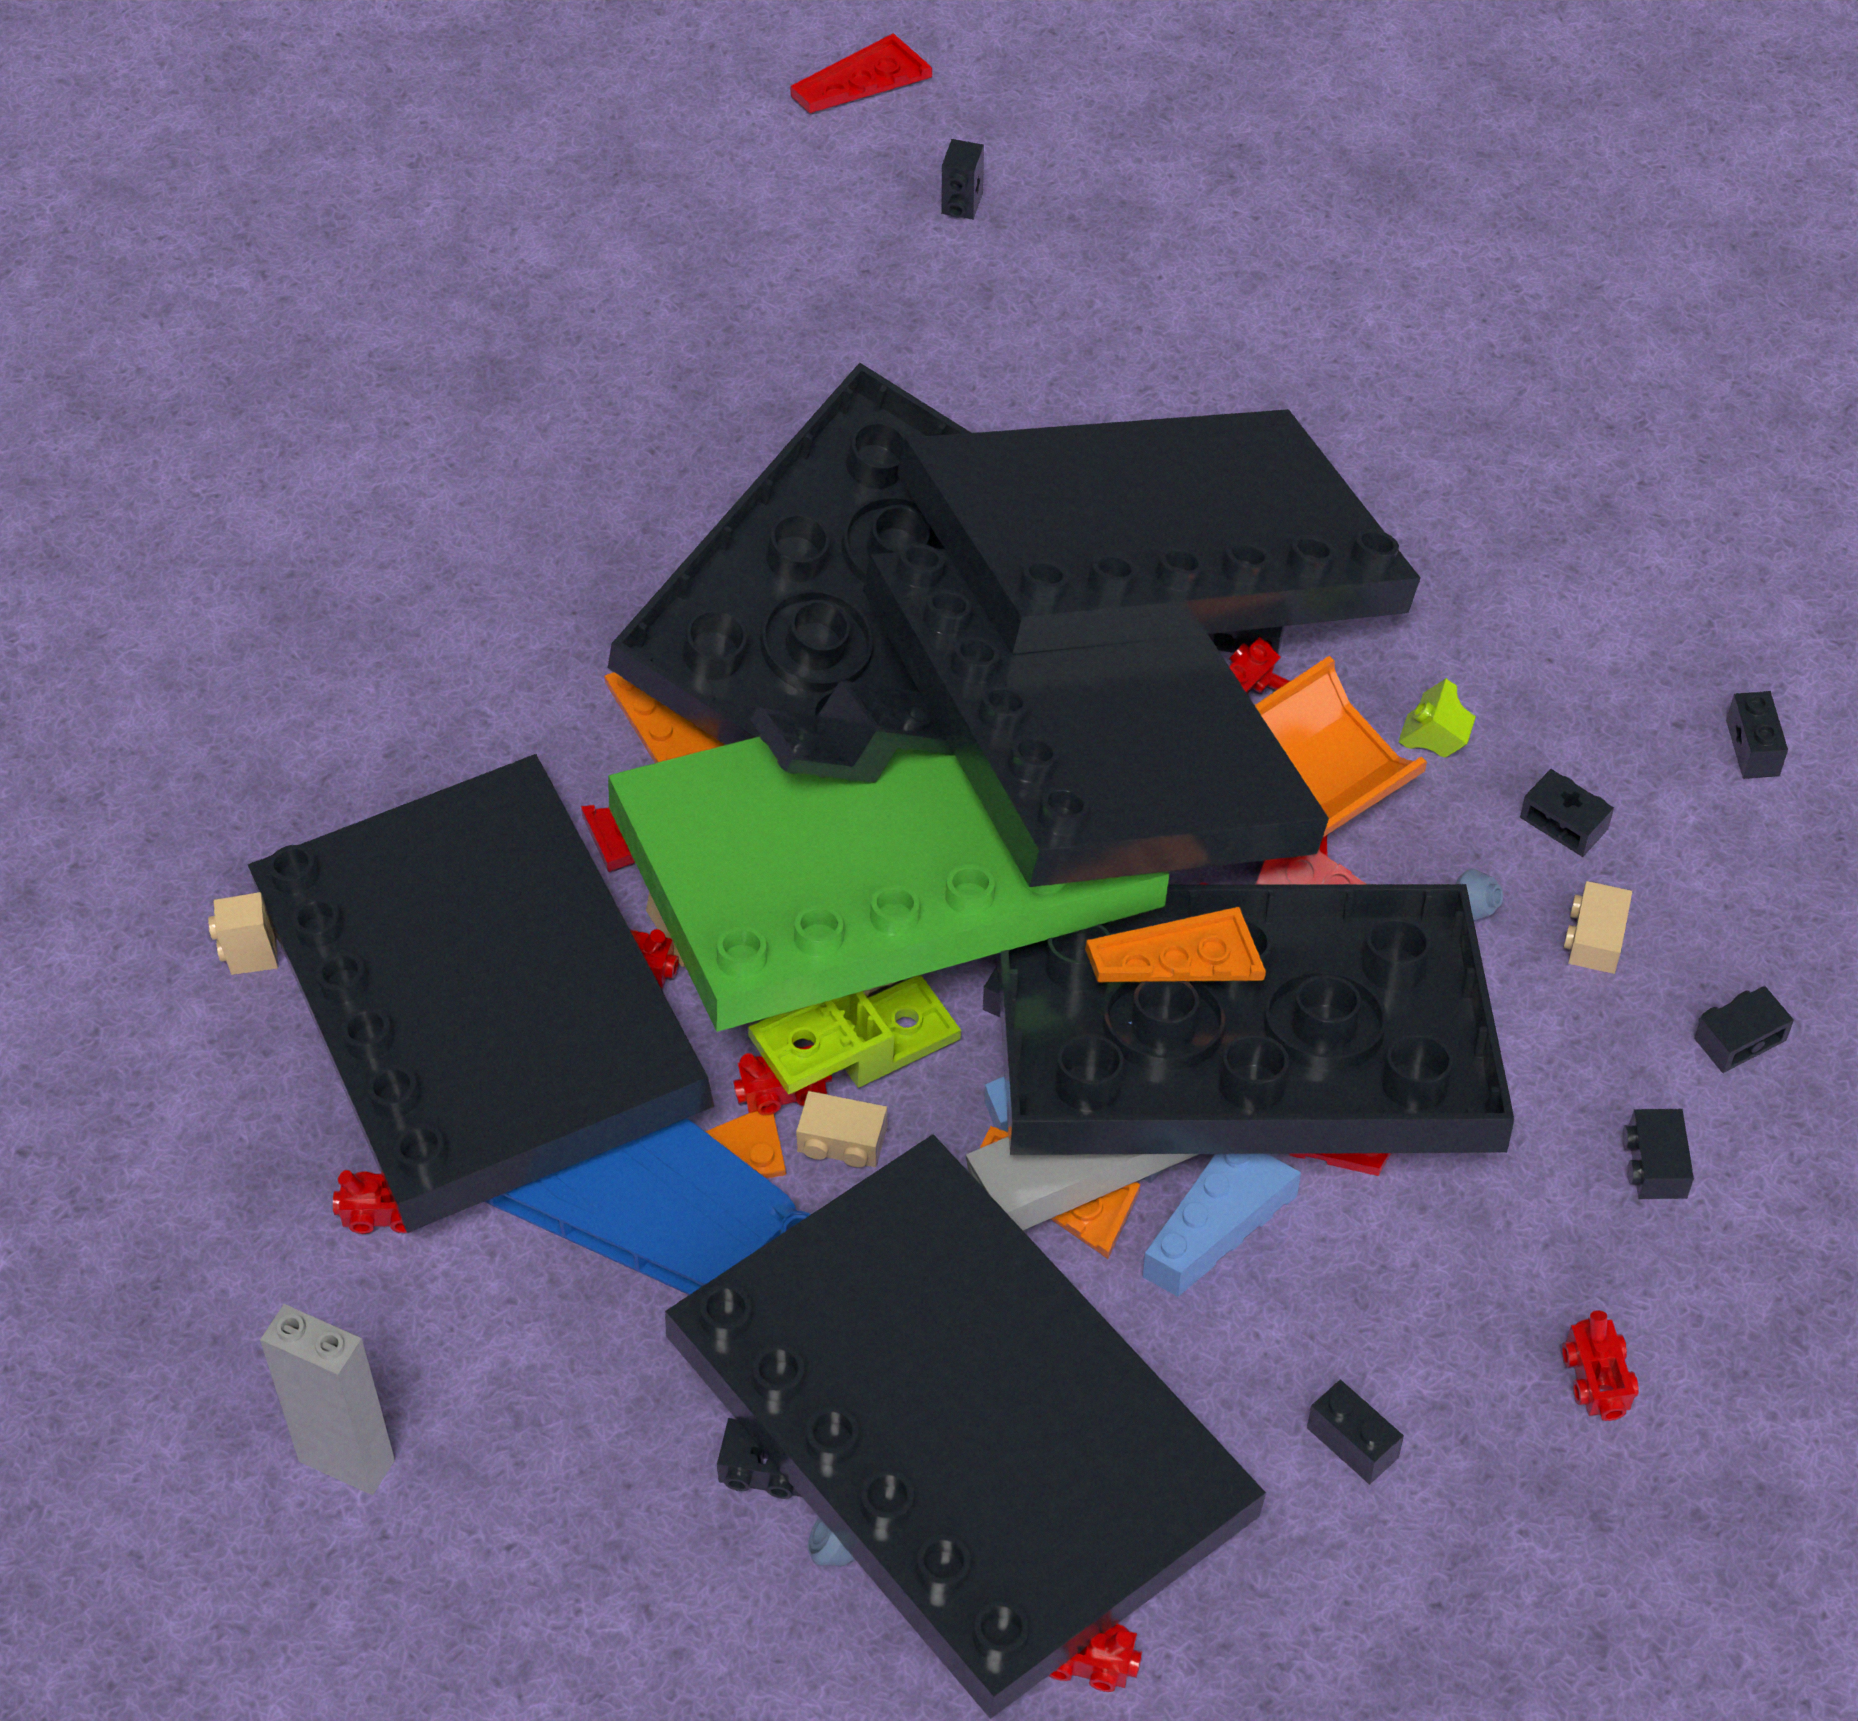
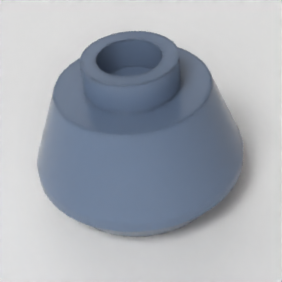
(1483, 892)
(826, 1548)

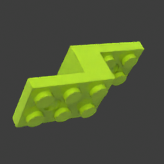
(855, 1035)

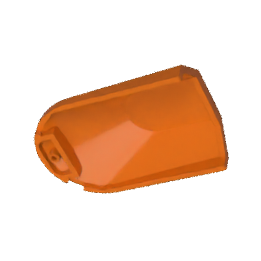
(1334, 745)

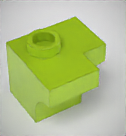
(1438, 721)

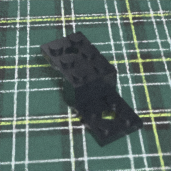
(852, 732)

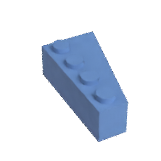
(1216, 1215)

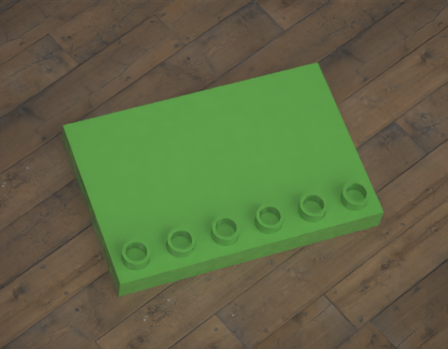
(832, 884)

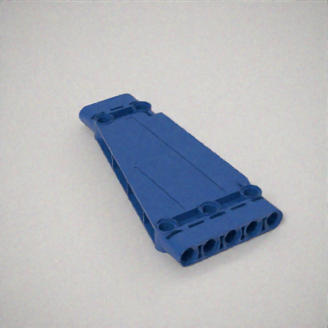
(660, 1206)

